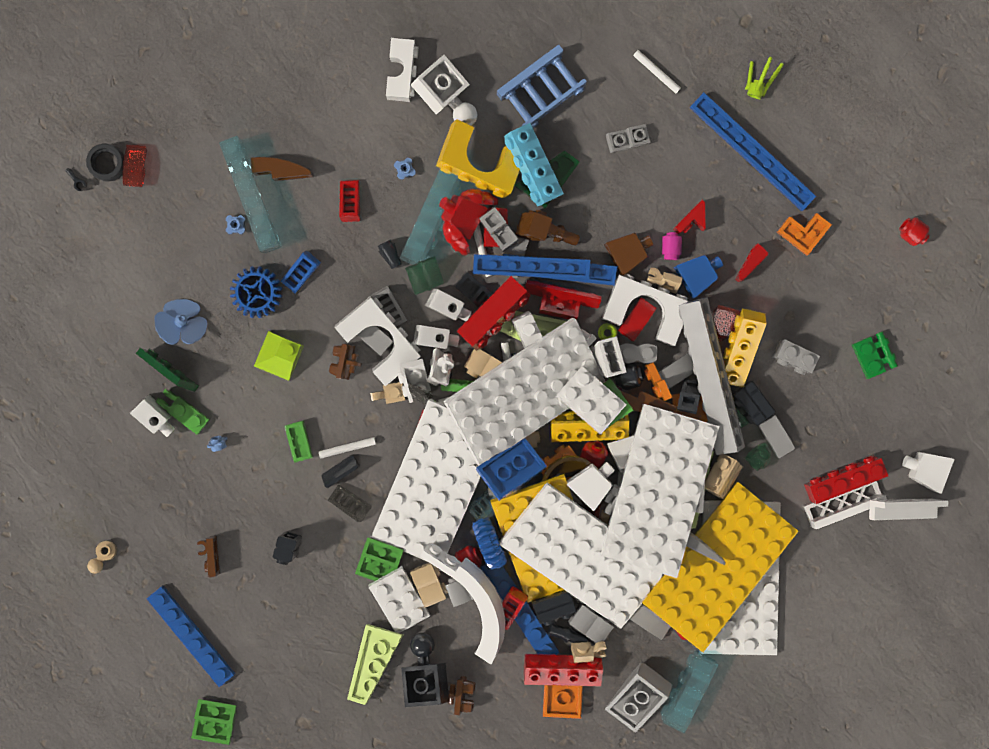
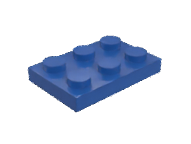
(511, 468)

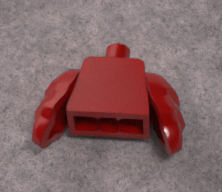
(462, 216)

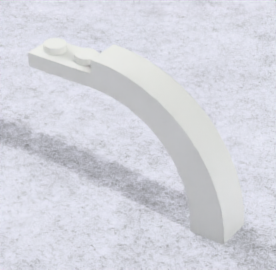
(482, 592)

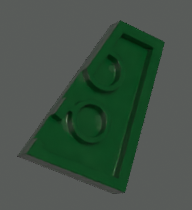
(562, 166)
(166, 369)

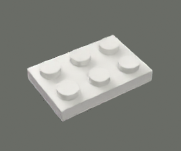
(591, 400)
(399, 600)

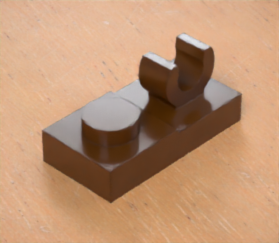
(211, 549)

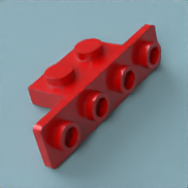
(561, 301)

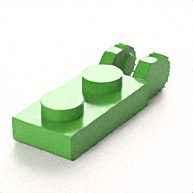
(184, 412)

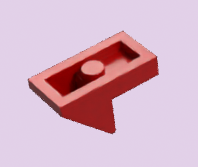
(696, 215)

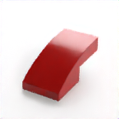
(637, 319)

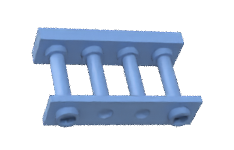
(539, 68)

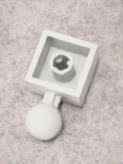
(438, 96)

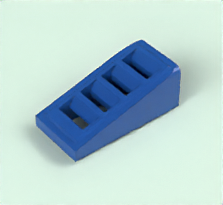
(310, 269)

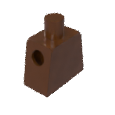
(628, 251)

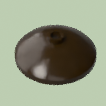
(569, 467)

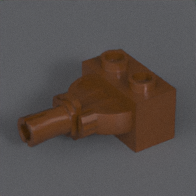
(538, 226)

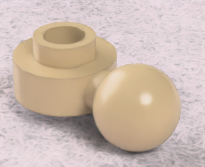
(96, 564)

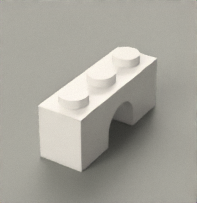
(402, 52)

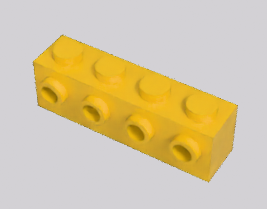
(743, 345)
(571, 427)

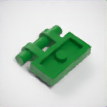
(869, 358)

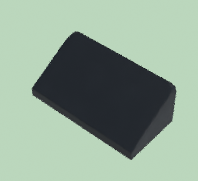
(340, 471)

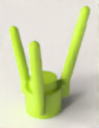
(757, 89)

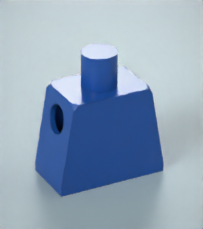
(698, 274)

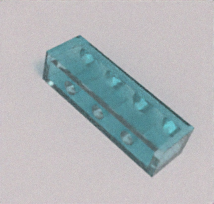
(689, 691)

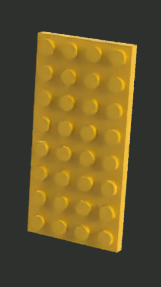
(708, 592)

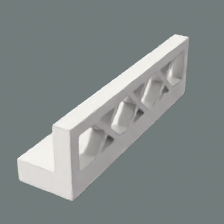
(905, 508)
(843, 512)

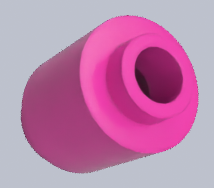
(671, 246)

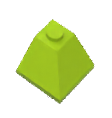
(278, 355)

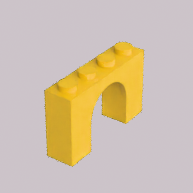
(455, 160)

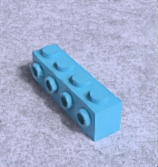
(533, 164)

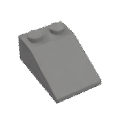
(639, 697)

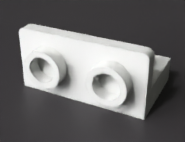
(414, 373)

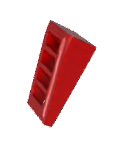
(353, 211)
(754, 258)
(516, 598)

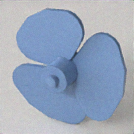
(177, 319)

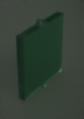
(424, 275)

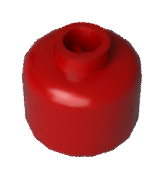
(914, 231)
(595, 453)
(471, 553)

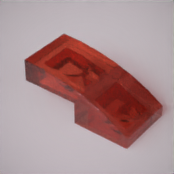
(134, 165)

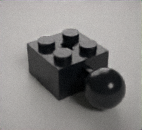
(416, 676)

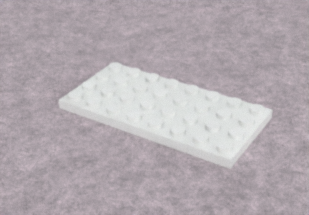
(520, 392)
(429, 487)
(660, 491)
(566, 548)
(755, 622)

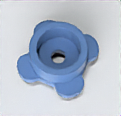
(404, 173)
(230, 224)
(217, 443)

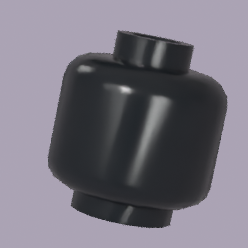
(632, 378)

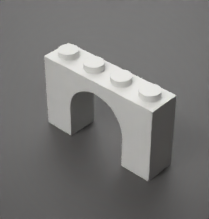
(627, 289)
(370, 314)

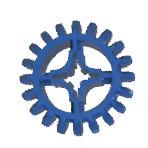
(241, 284)
(489, 543)

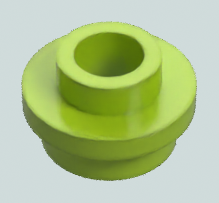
(612, 328)

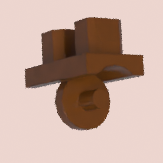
(346, 363)
(462, 704)

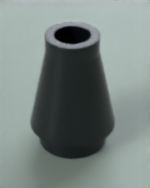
(389, 253)

